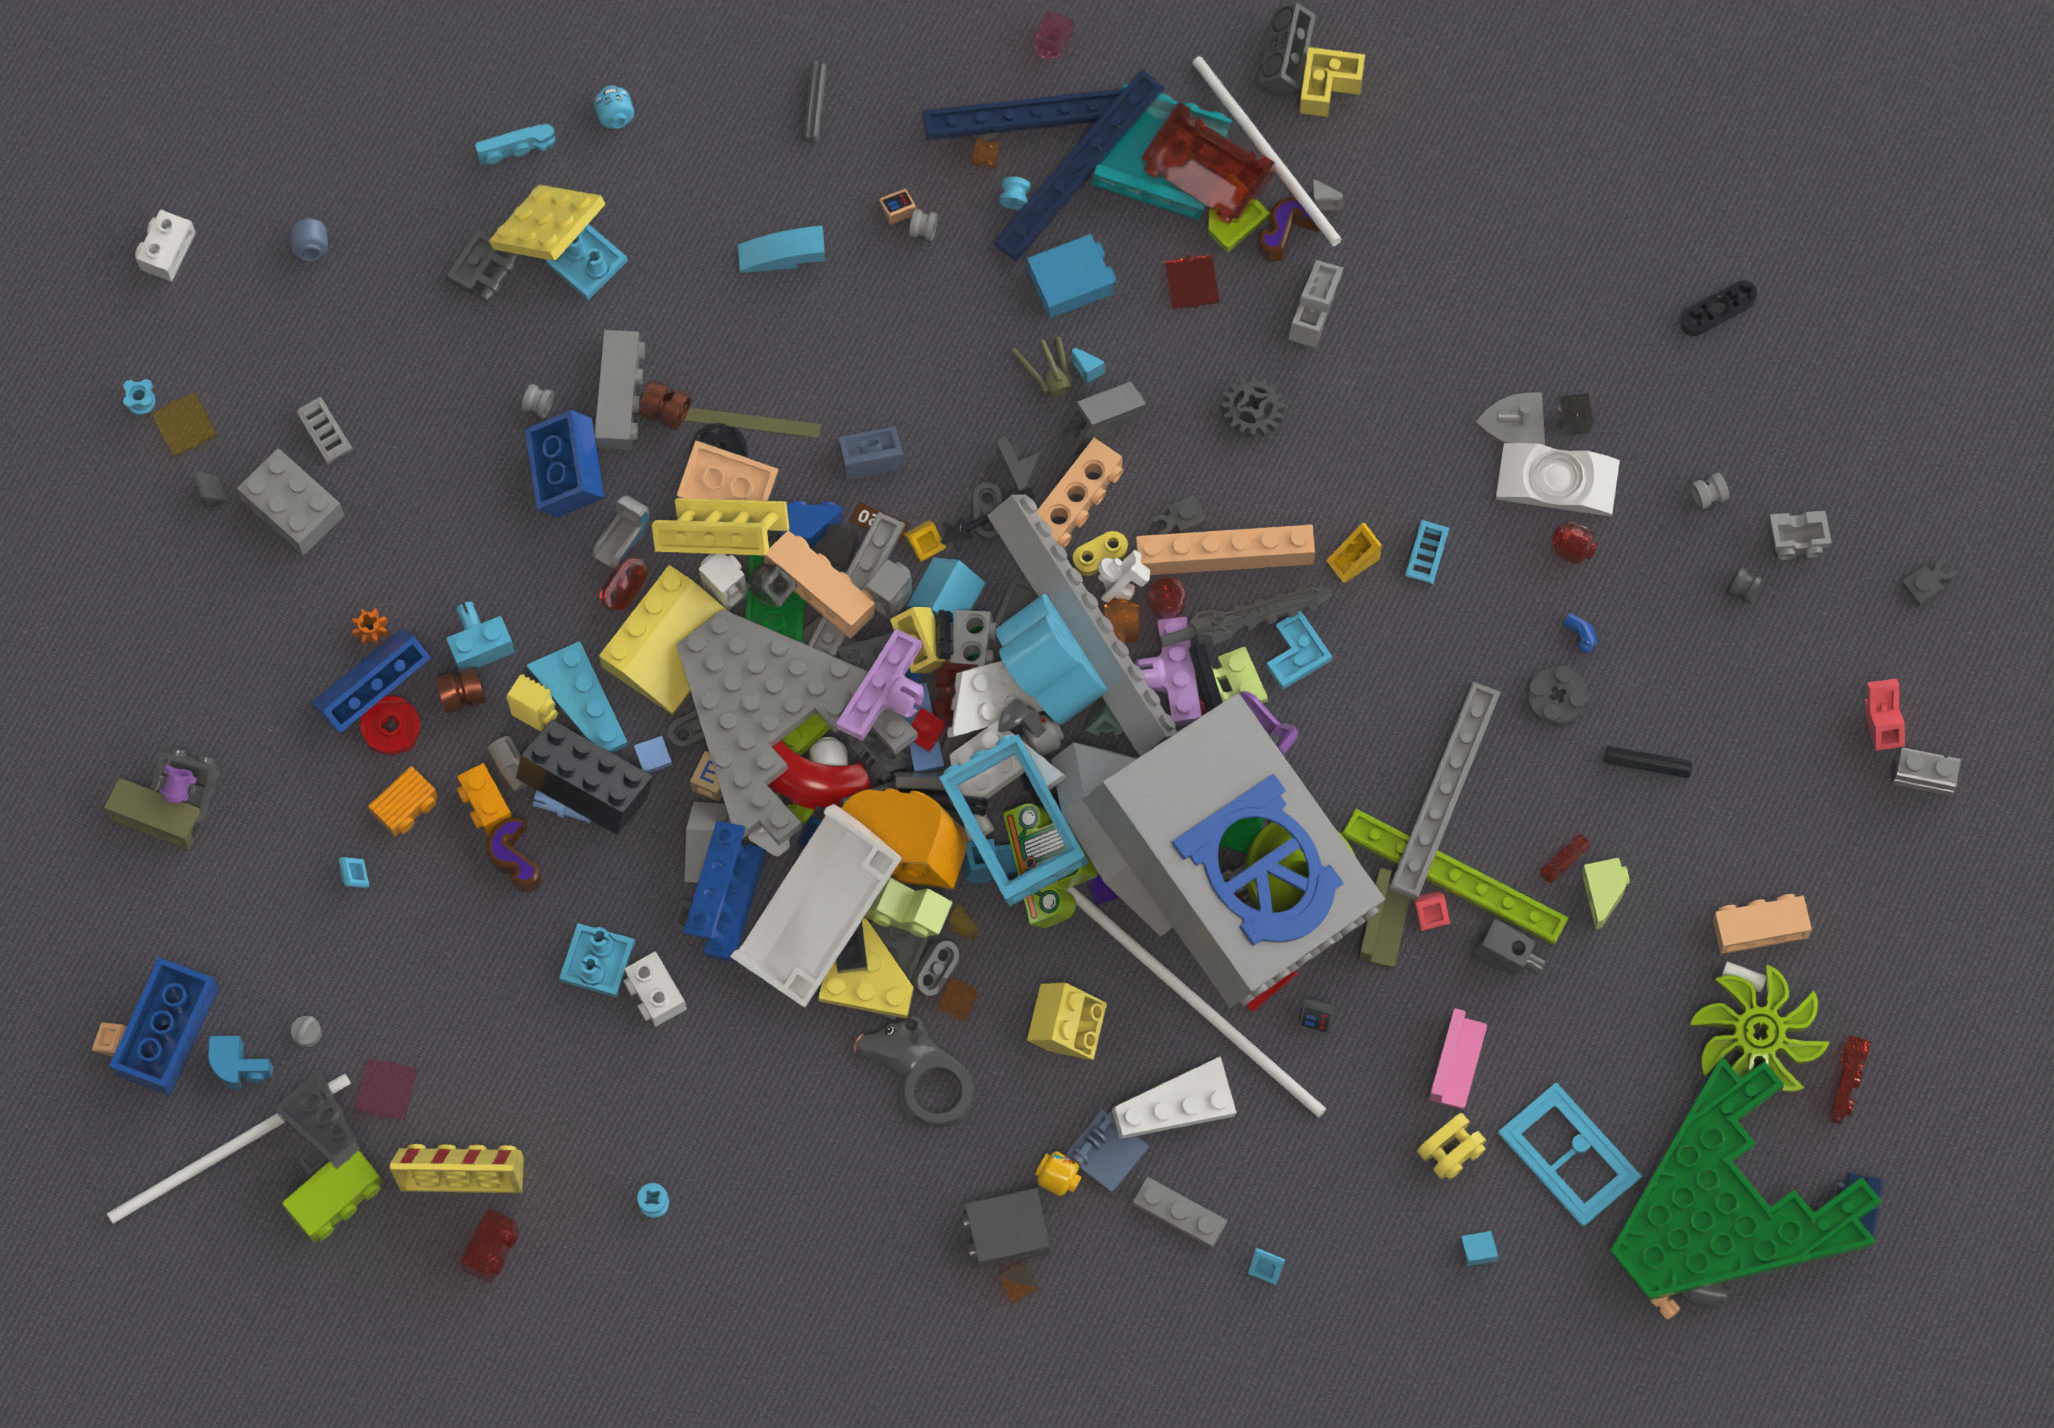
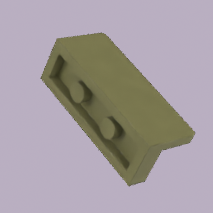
(151, 814)
(1385, 927)

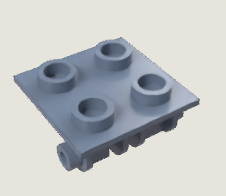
(1104, 1154)

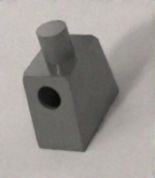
(1506, 949)

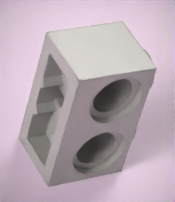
(890, 588)
(968, 643)

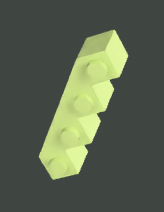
(915, 911)

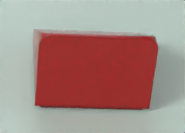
(928, 729)

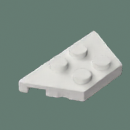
(983, 696)

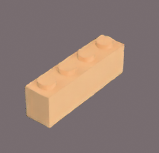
(822, 585)

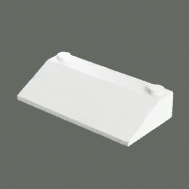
(818, 906)

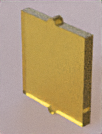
(184, 424)

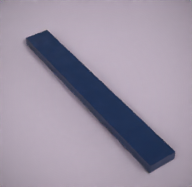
(1017, 114)
(1078, 165)

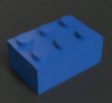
(564, 463)

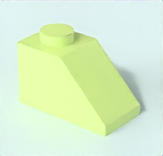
(1604, 887)

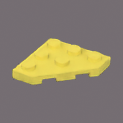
(878, 989)

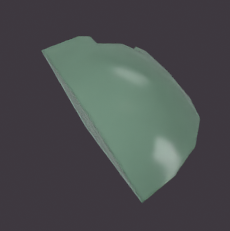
(1102, 719)

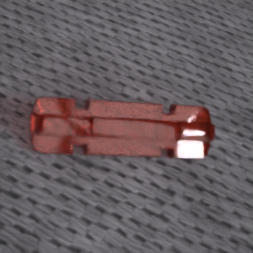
(1565, 858)

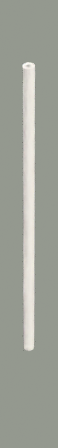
(1197, 1003)

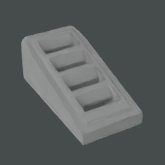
(315, 408)

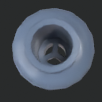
(309, 239)

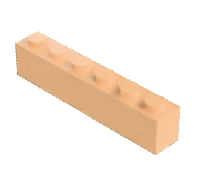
(1227, 549)

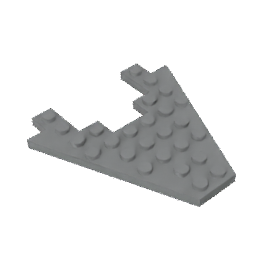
(752, 694)

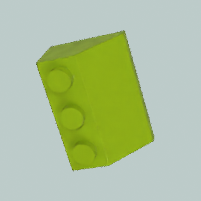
(332, 1196)

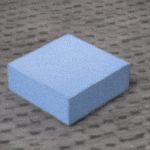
(653, 755)

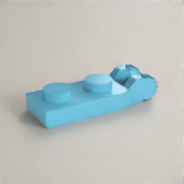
(515, 143)

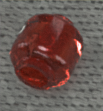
(1573, 542)
(1167, 598)

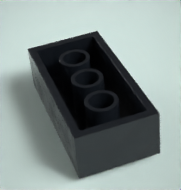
(584, 777)

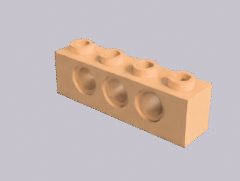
(1094, 458)

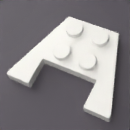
(1000, 775)

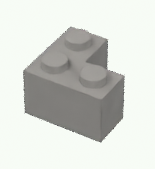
(699, 834)

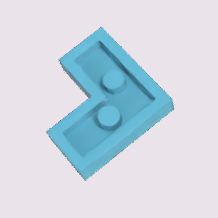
(1304, 654)

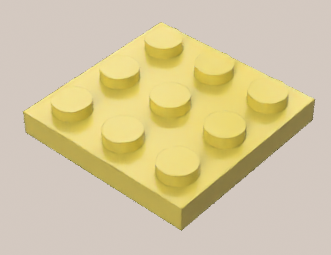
(547, 222)

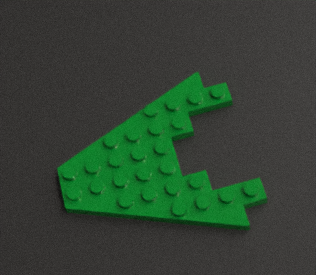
(1707, 1221)

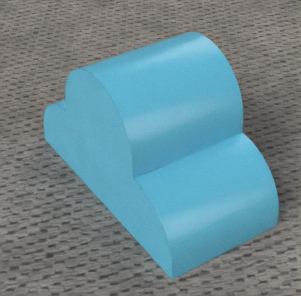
(1049, 660)

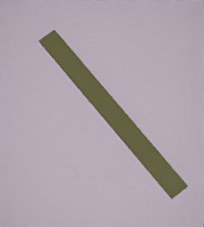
(754, 422)

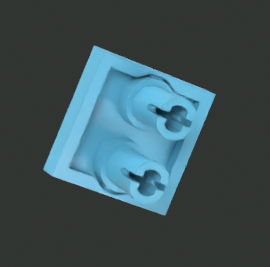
(588, 262)
(597, 960)

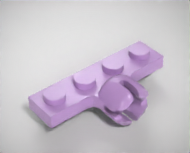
(1174, 674)
(884, 687)

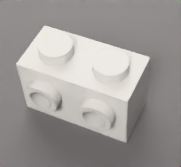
(165, 245)
(723, 579)
(654, 989)

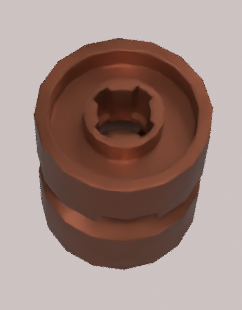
(666, 405)
(460, 689)

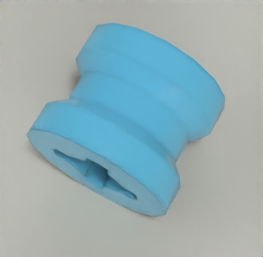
(1014, 192)
(657, 1205)

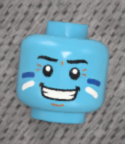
(613, 107)

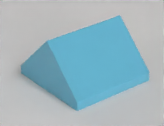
(947, 586)

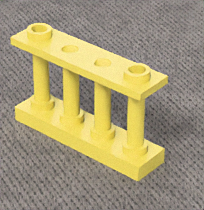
(720, 526)

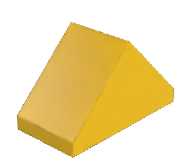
(1355, 553)

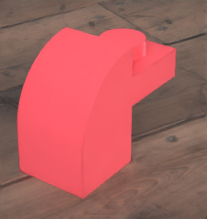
(1883, 715)

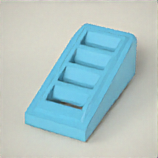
(1431, 528)

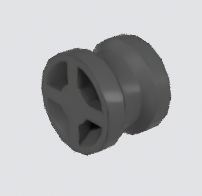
(1746, 585)

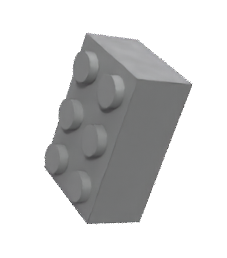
(290, 501)

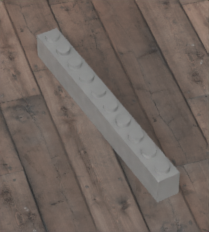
(1050, 573)

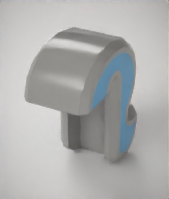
(622, 532)

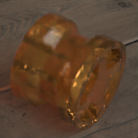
(986, 153)

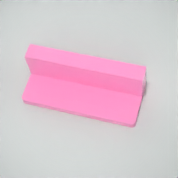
(1458, 1061)

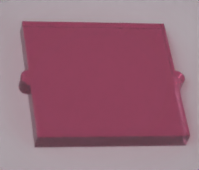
(386, 1089)

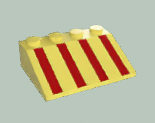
(458, 1169)

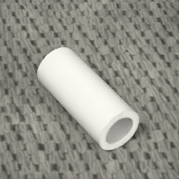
(1753, 977)

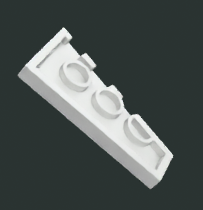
(1183, 1101)

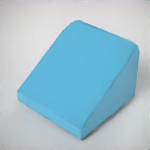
(1087, 365)
(1479, 1248)

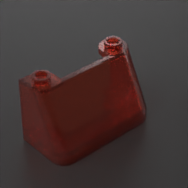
(1207, 165)

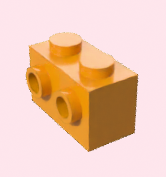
(484, 797)

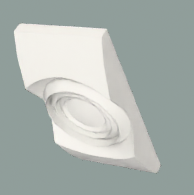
(1557, 478)

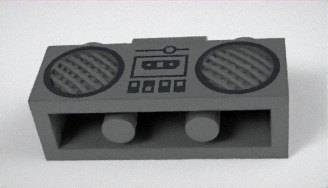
(1286, 49)

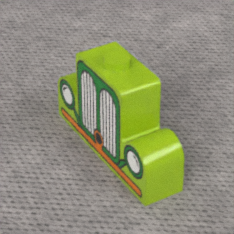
(1033, 843)

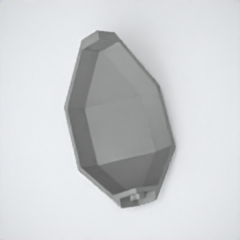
(1084, 771)

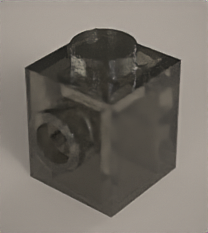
(770, 584)

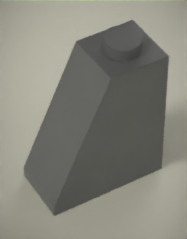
(1100, 416)

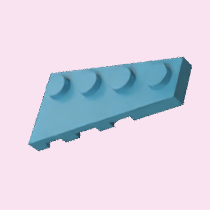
(580, 695)

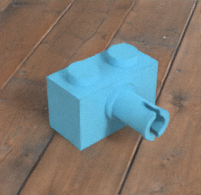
(479, 641)

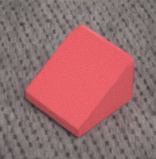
(1431, 910)

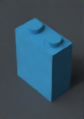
(1071, 275)

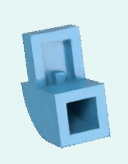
(976, 868)
(230, 1067)

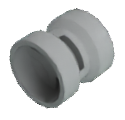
(1711, 490)

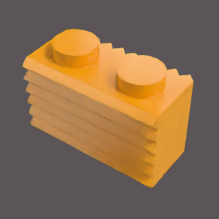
(403, 802)

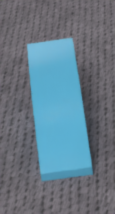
(782, 250)

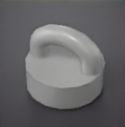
(306, 1031)

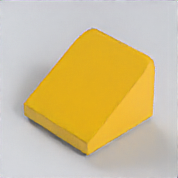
(924, 540)

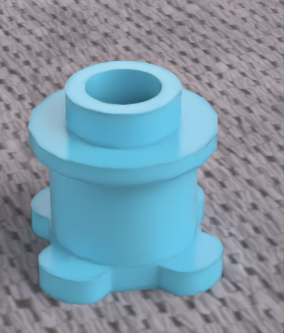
(136, 391)

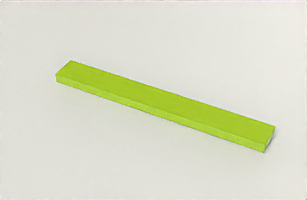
(1460, 879)

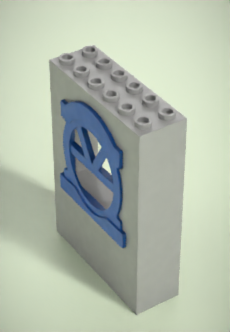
(1168, 827)

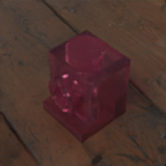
(1053, 27)

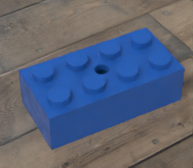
(172, 999)

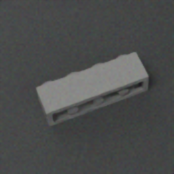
(618, 389)

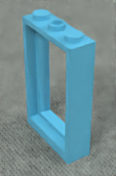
(1044, 873)

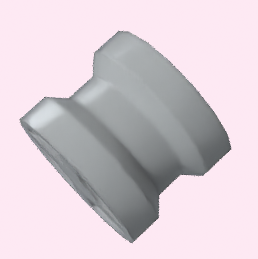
(923, 224)
(537, 400)

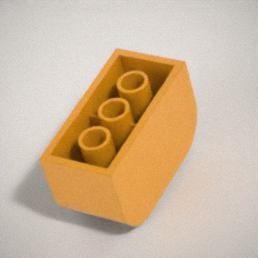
(915, 829)

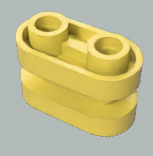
(1450, 1164)

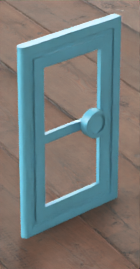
(1589, 1135)

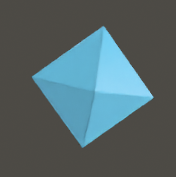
(353, 872)
(1266, 1266)

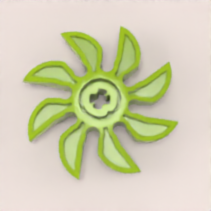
(1761, 1017)

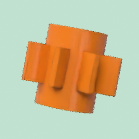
(370, 635)

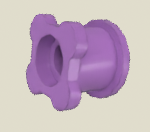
(177, 784)

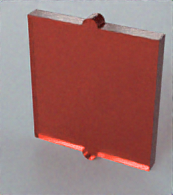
(1192, 281)

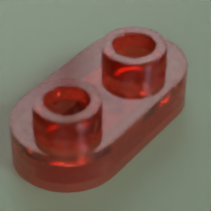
(622, 585)

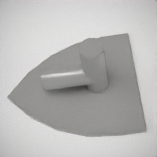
(1515, 419)

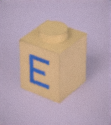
(705, 780)

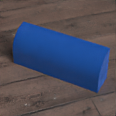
(370, 680)

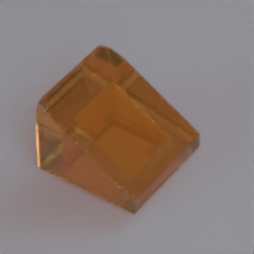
(958, 999)

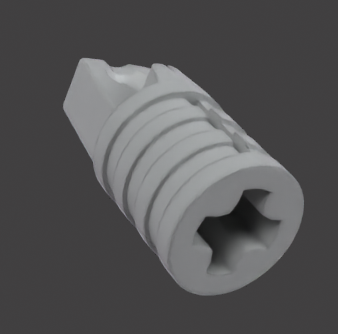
(507, 760)

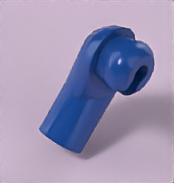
(1585, 631)

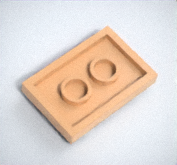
(725, 476)

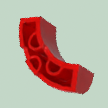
(815, 783)

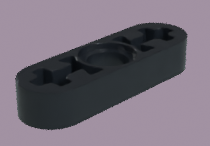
(1740, 305)

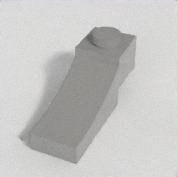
(1315, 303)

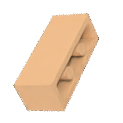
(1761, 923)

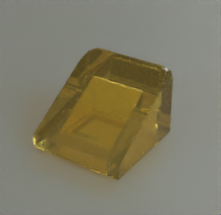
(962, 924)

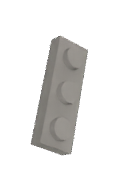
(1180, 1212)

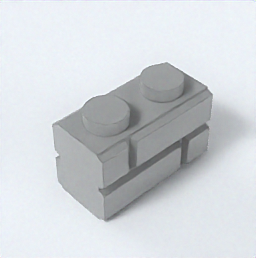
(1926, 771)

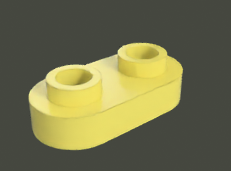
(1099, 549)

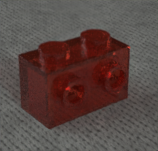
(489, 1246)

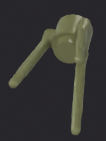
(1057, 381)

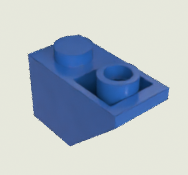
(812, 520)

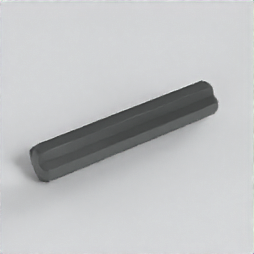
(814, 101)

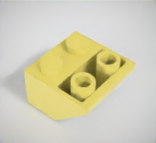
(1066, 1020)

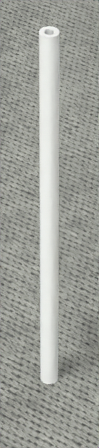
(1266, 150)
(208, 1160)

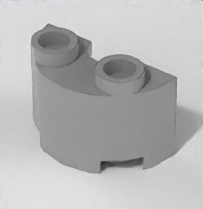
(1799, 534)

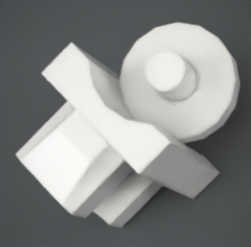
(1118, 574)

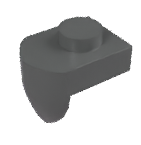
(1018, 714)

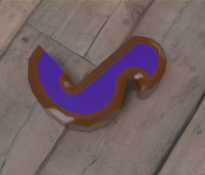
(1282, 217)
(507, 860)

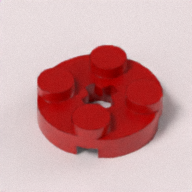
(399, 740)

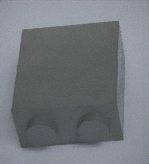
(1006, 1228)

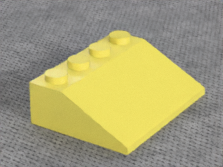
(645, 645)

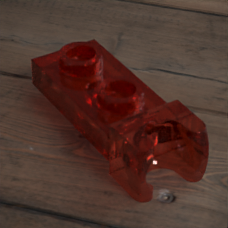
(1854, 1057)

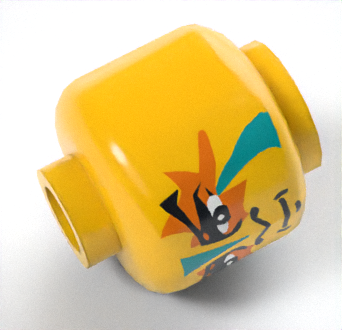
(1058, 1174)

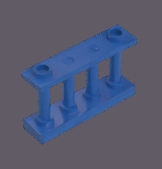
(725, 891)

